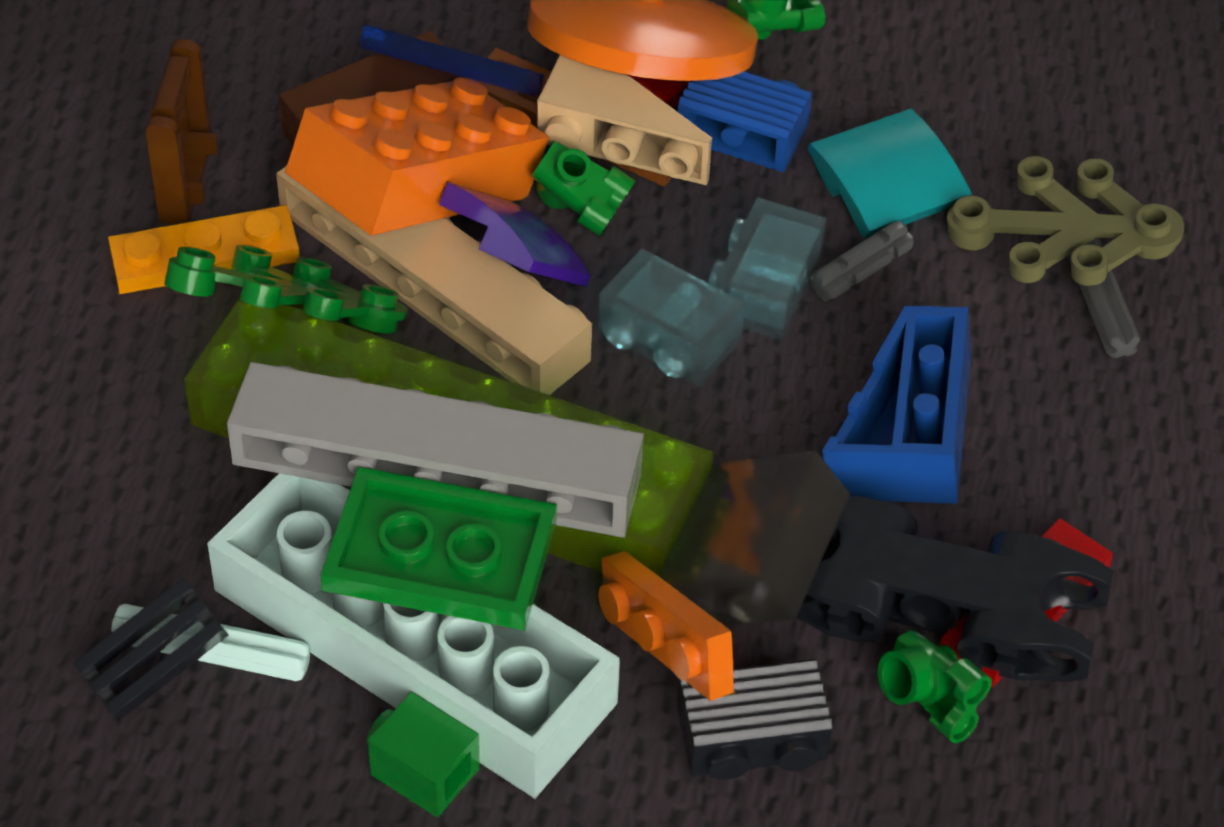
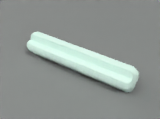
(240, 650)

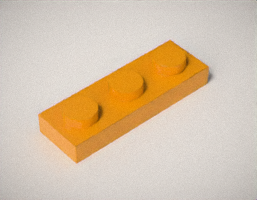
(144, 255)

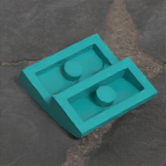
(889, 171)

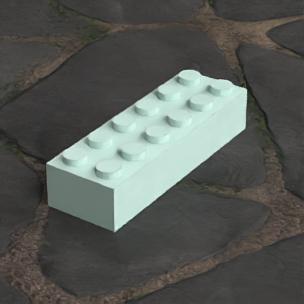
(521, 690)

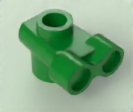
(780, 15)
(574, 181)
(937, 680)

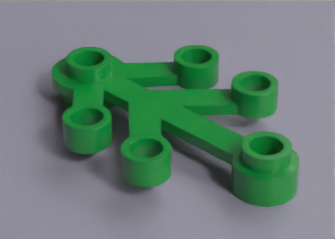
(263, 286)

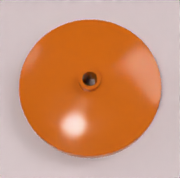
(647, 36)

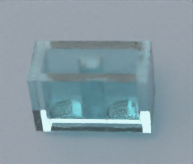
(770, 264)
(670, 317)

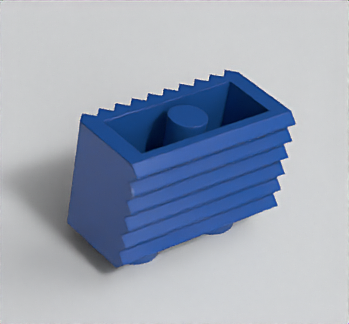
(749, 116)

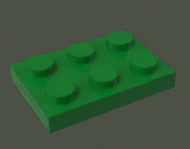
(440, 548)

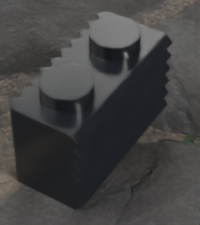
(769, 720)

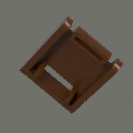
(180, 134)

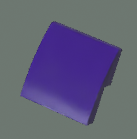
(517, 235)

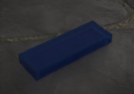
(451, 60)

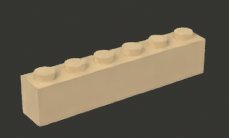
(458, 289)

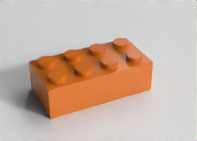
(394, 152)

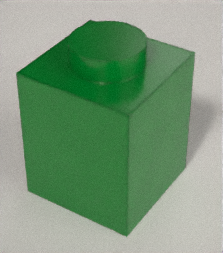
(423, 753)

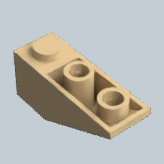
(620, 122)

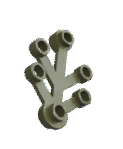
(1138, 229)

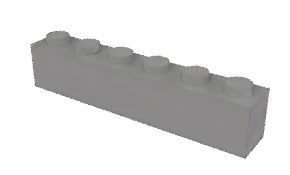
(333, 425)

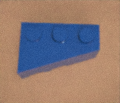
(911, 415)

